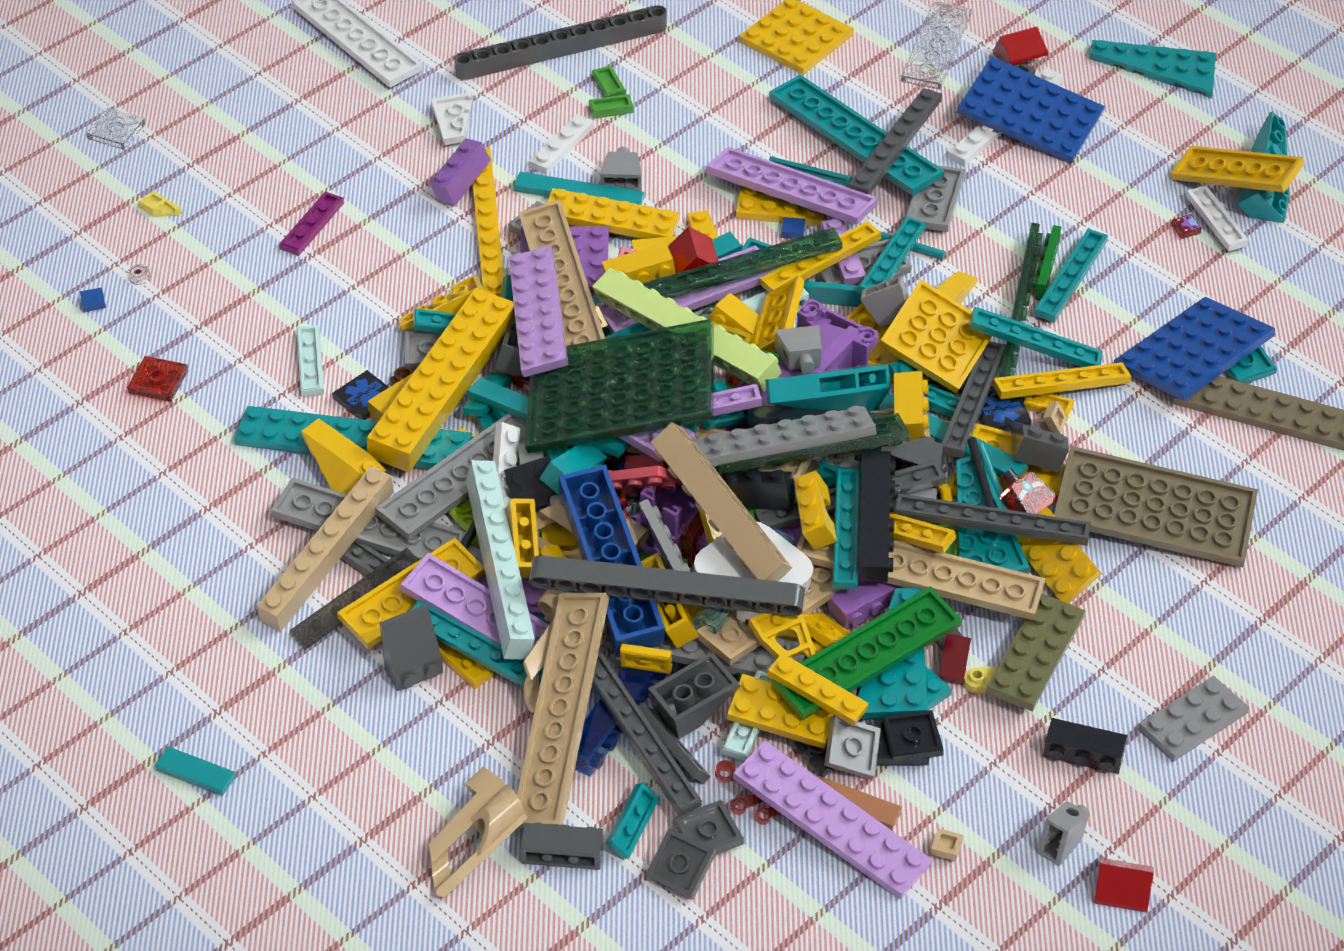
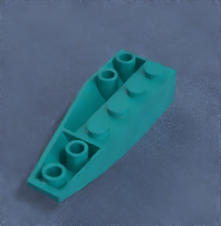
(1262, 203)
(832, 388)

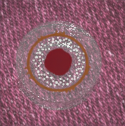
(138, 274)

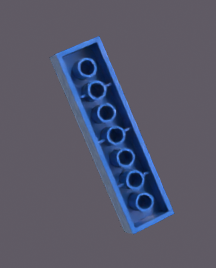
(605, 537)

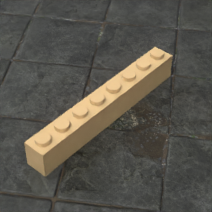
(720, 504)
(324, 549)

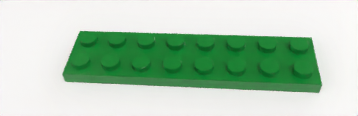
(877, 646)

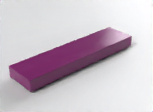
(311, 223)

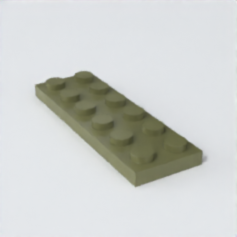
(1035, 653)

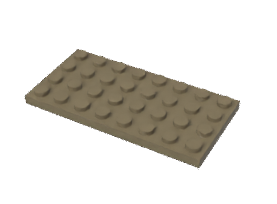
(1157, 506)

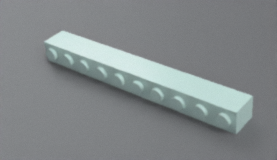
(499, 560)

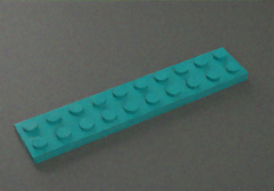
(852, 132)
(282, 431)

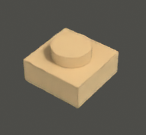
(946, 844)

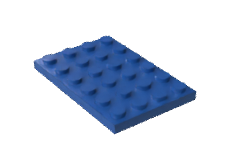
(1031, 109)
(1195, 348)

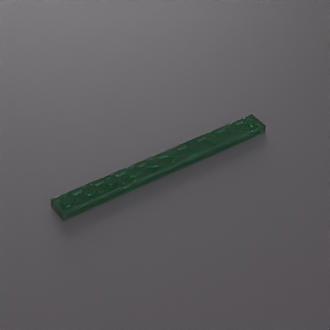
(747, 264)
(1023, 297)

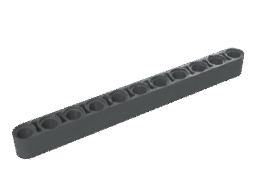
(560, 42)
(667, 585)

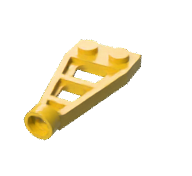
(769, 626)

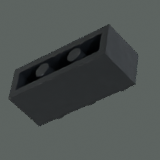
(762, 488)
(1085, 745)

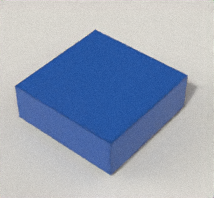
(793, 227)
(92, 299)

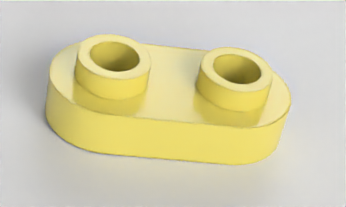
(978, 679)

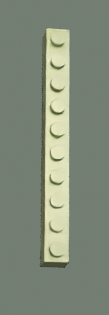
(656, 312)

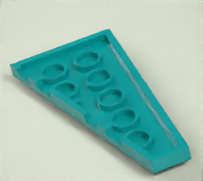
(1163, 64)
(901, 687)

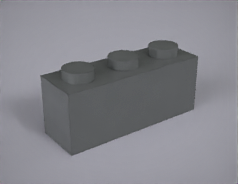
(562, 846)

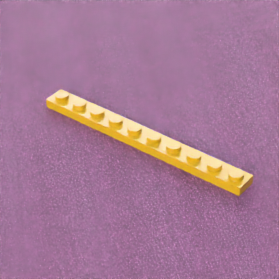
(488, 230)

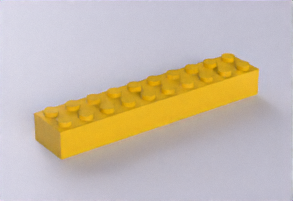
(441, 380)

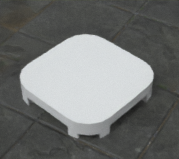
(721, 560)

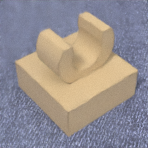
(1053, 417)

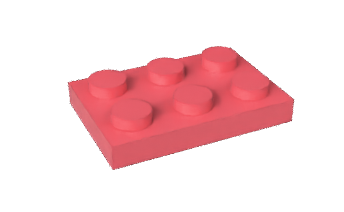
(643, 477)

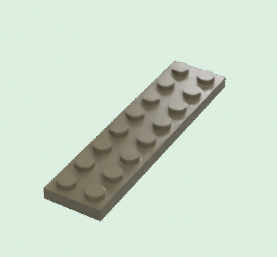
(1270, 411)

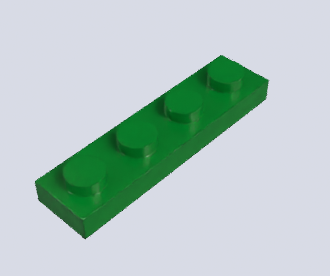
(1048, 257)

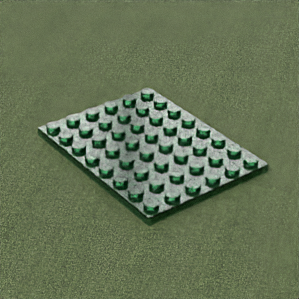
(624, 387)

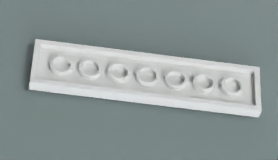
(360, 39)

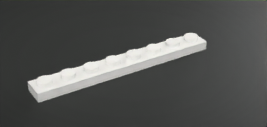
(983, 136)

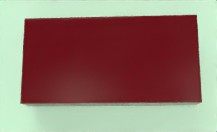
(954, 658)

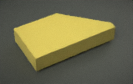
(158, 205)

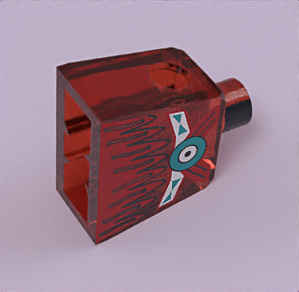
(1026, 493)

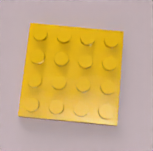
(796, 35)
(935, 336)

